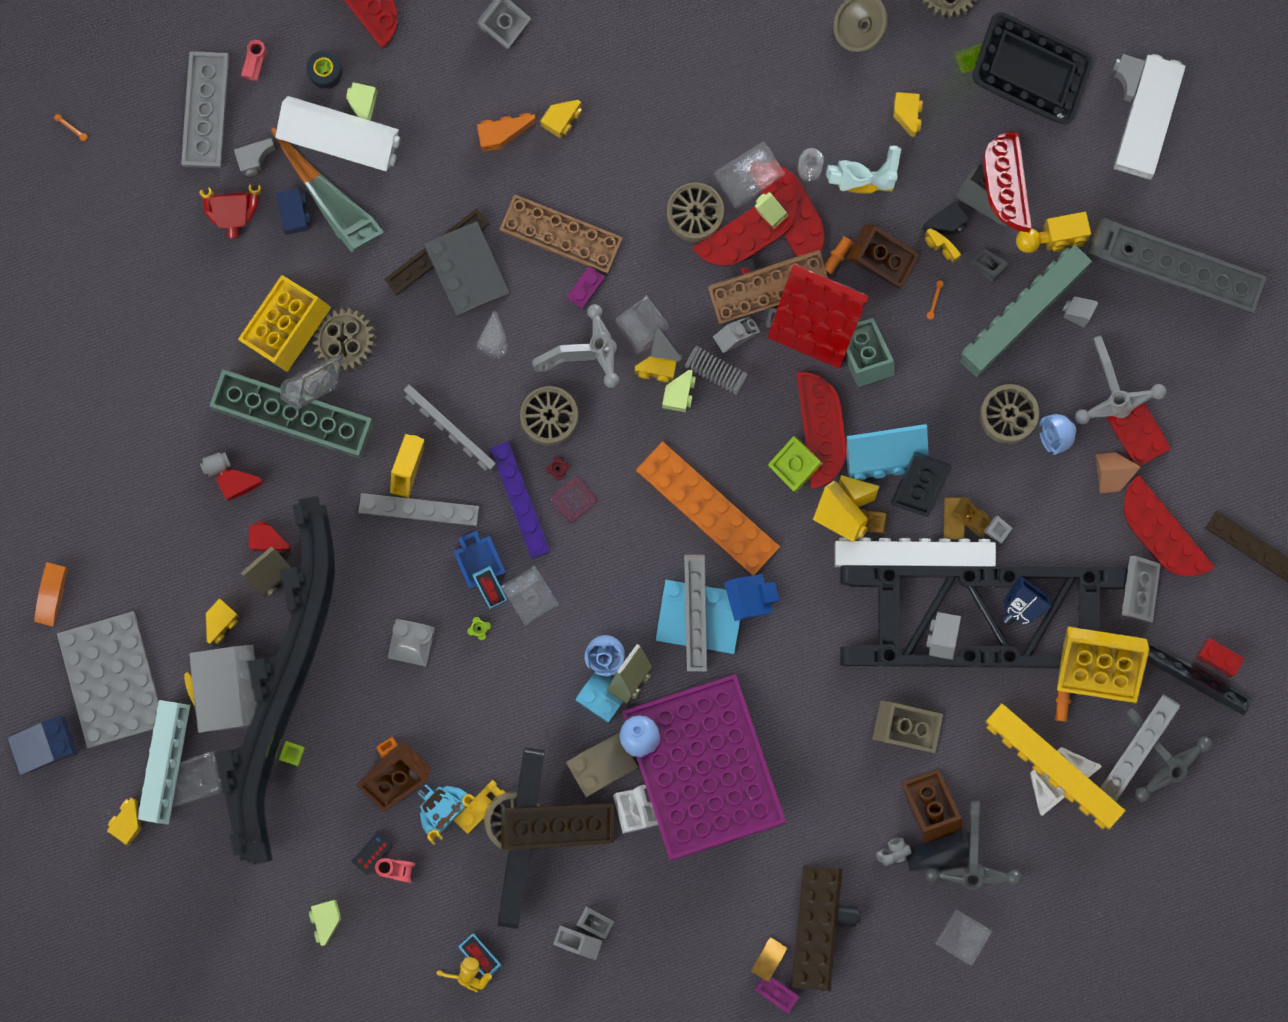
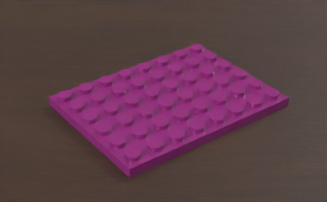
(707, 770)

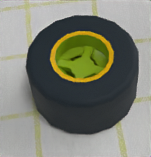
(321, 63)

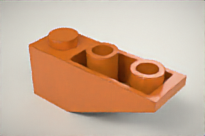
(500, 133)

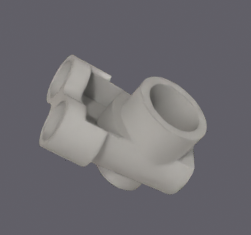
(897, 852)

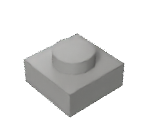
(998, 529)

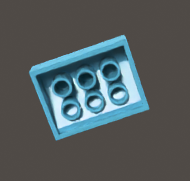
(884, 451)
(720, 624)

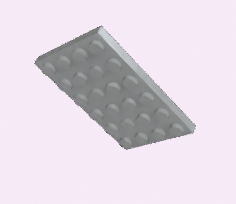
(110, 679)

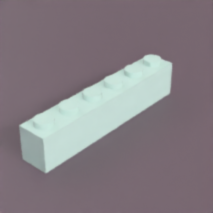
(163, 762)

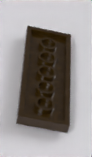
(557, 826)
(817, 928)

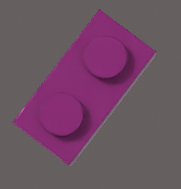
(585, 287)
(777, 994)

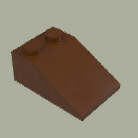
(883, 255)
(394, 776)
(932, 806)

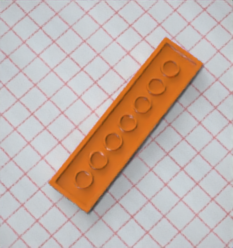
(707, 508)

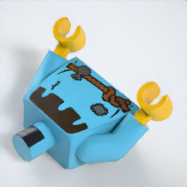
(441, 808)

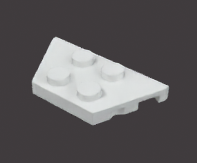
(1045, 793)

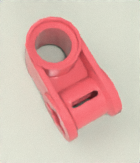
(396, 869)

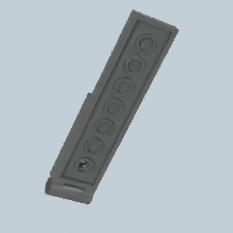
(1175, 266)

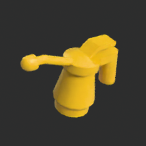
(468, 971)

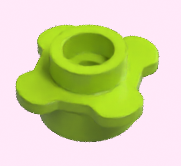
(478, 623)

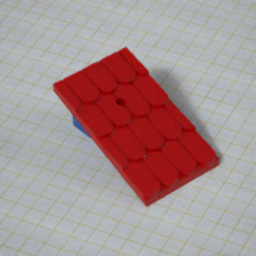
(817, 316)

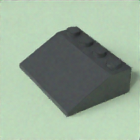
(466, 268)

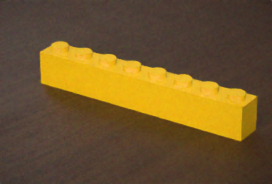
(1055, 767)

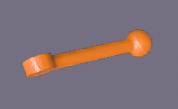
(83, 137)
(930, 315)

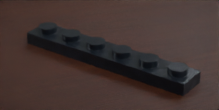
(1198, 679)

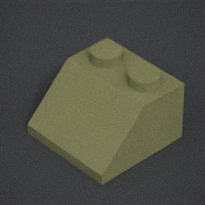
(631, 675)

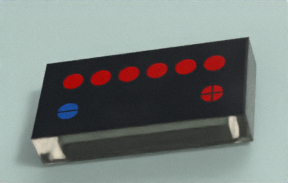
(372, 852)

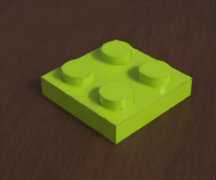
(795, 464)

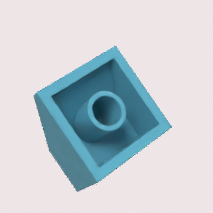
(597, 698)

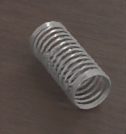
(690, 363)

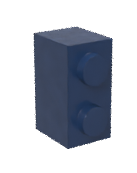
(292, 211)

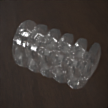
(810, 164)

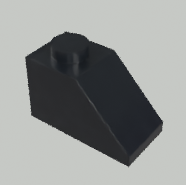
(948, 220)

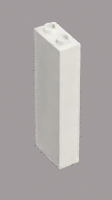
(1149, 116)
(337, 133)

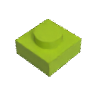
(292, 753)

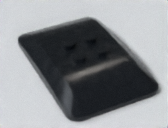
(1032, 68)

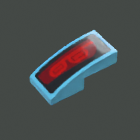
(489, 587)
(475, 948)

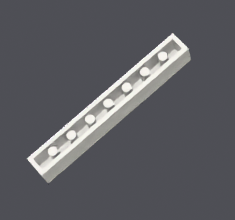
(915, 553)

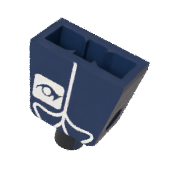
(1024, 603)

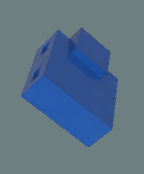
(477, 555)
(751, 596)

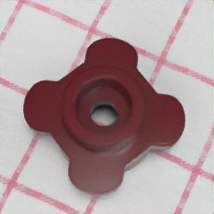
(557, 473)

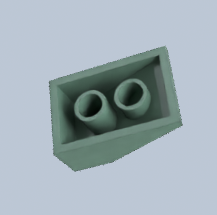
(868, 355)

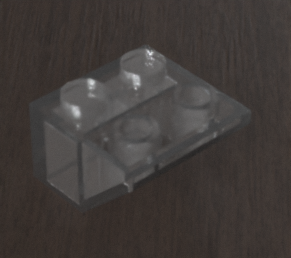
(640, 323)

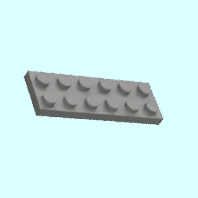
(205, 109)

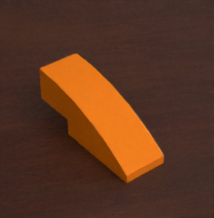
(50, 594)

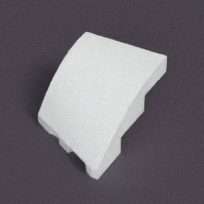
(635, 809)

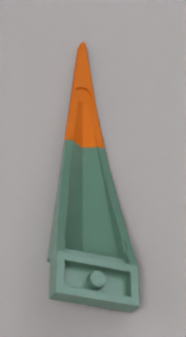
(344, 216)

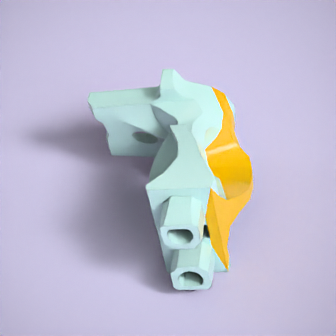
(859, 179)

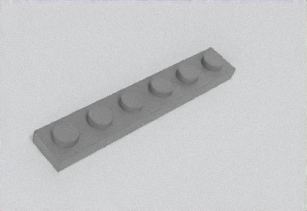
(455, 434)
(419, 509)
(695, 612)
(1139, 747)

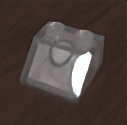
(529, 595)
(963, 937)

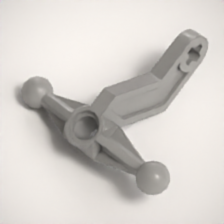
(600, 348)
(1120, 402)

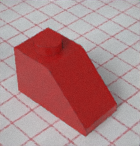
(236, 483)
(264, 536)

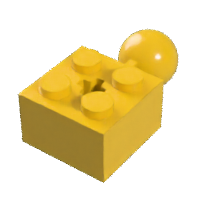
(1057, 234)

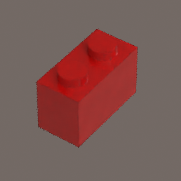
(1220, 657)

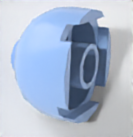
(1057, 433)
(604, 655)
(639, 736)

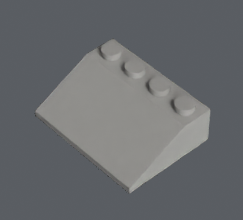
(223, 688)

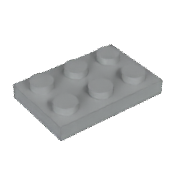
(1141, 589)

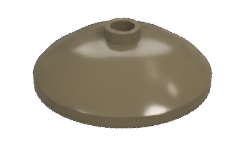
(851, 22)

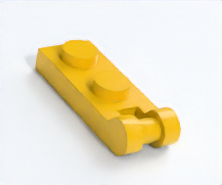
(470, 818)

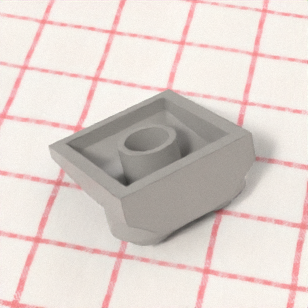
(503, 21)
(411, 642)

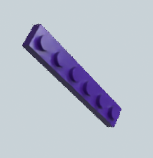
(520, 500)

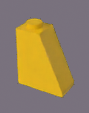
(406, 465)
(840, 513)

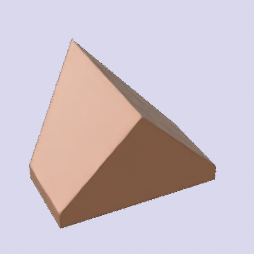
(1114, 472)

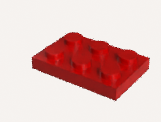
(1139, 435)

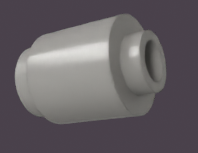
(215, 464)

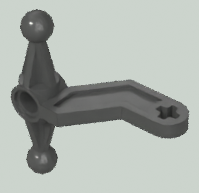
(1179, 762)
(984, 875)

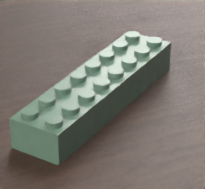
(1025, 311)
(313, 423)

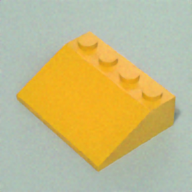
(284, 323)
(1102, 664)

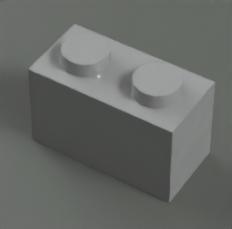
(944, 636)

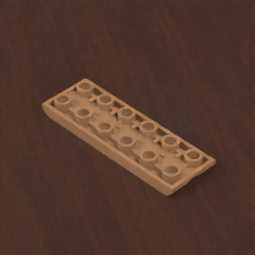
(560, 234)
(758, 288)

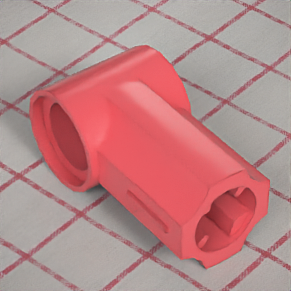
(254, 62)

